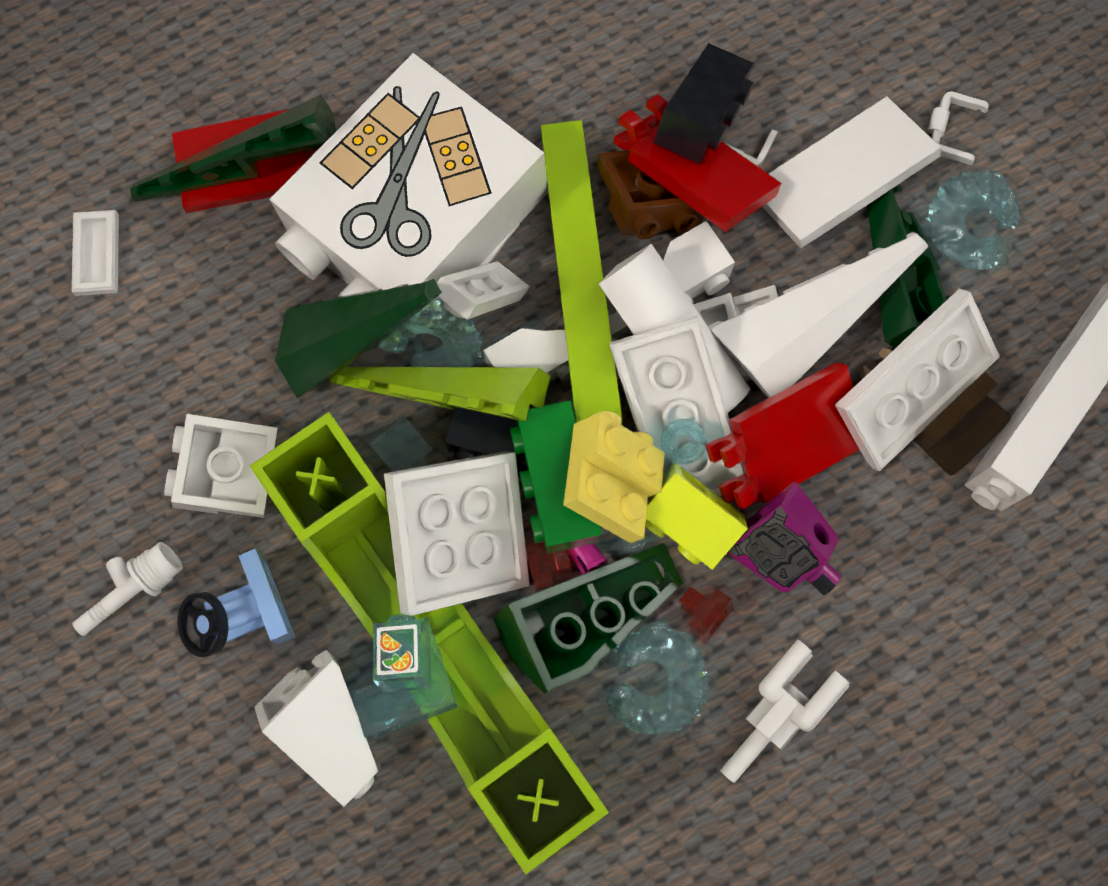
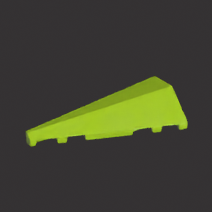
(480, 389)

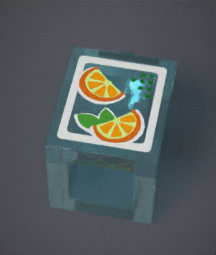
(401, 654)

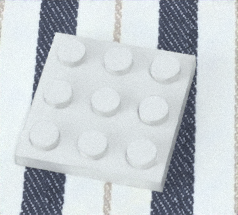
(456, 531)

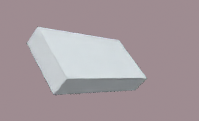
(95, 252)

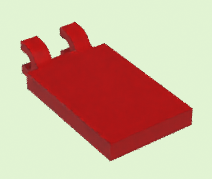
(271, 172)
(720, 188)
(786, 438)

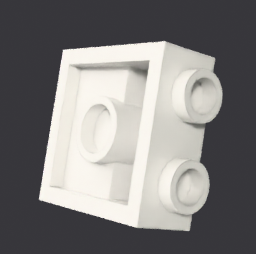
(215, 466)

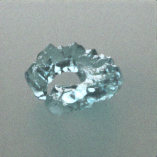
(947, 215)
(459, 338)
(686, 680)

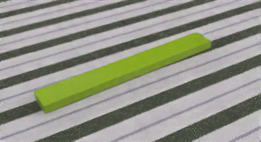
(579, 271)

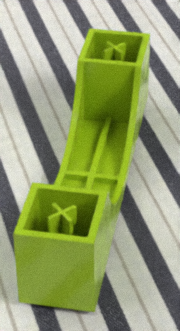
(496, 733)

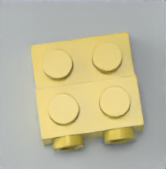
(613, 474)

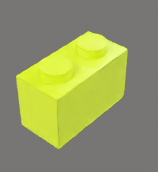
(694, 517)

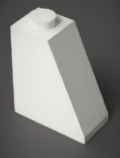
(319, 728)

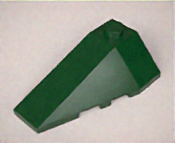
(580, 621)

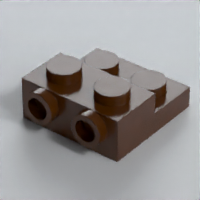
(640, 202)

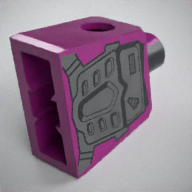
(789, 543)

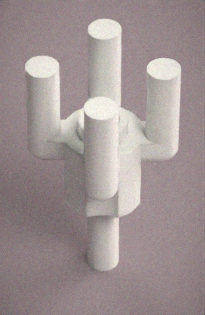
(784, 709)

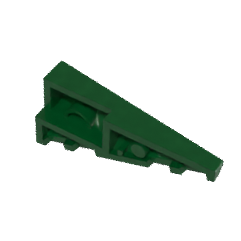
(235, 158)
(917, 290)
(331, 334)

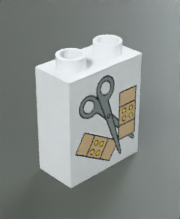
(409, 187)

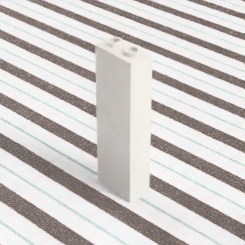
(1046, 414)

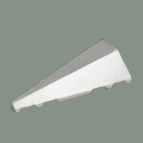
(791, 332)

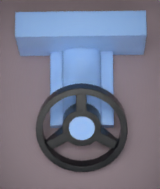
(237, 611)

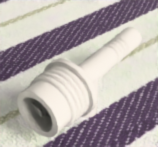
(147, 572)

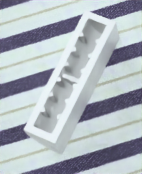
(651, 297)

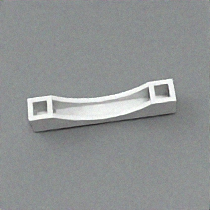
(695, 261)

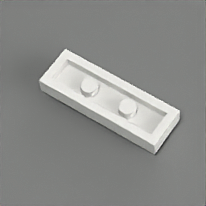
(480, 290)

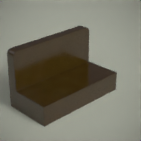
(963, 426)

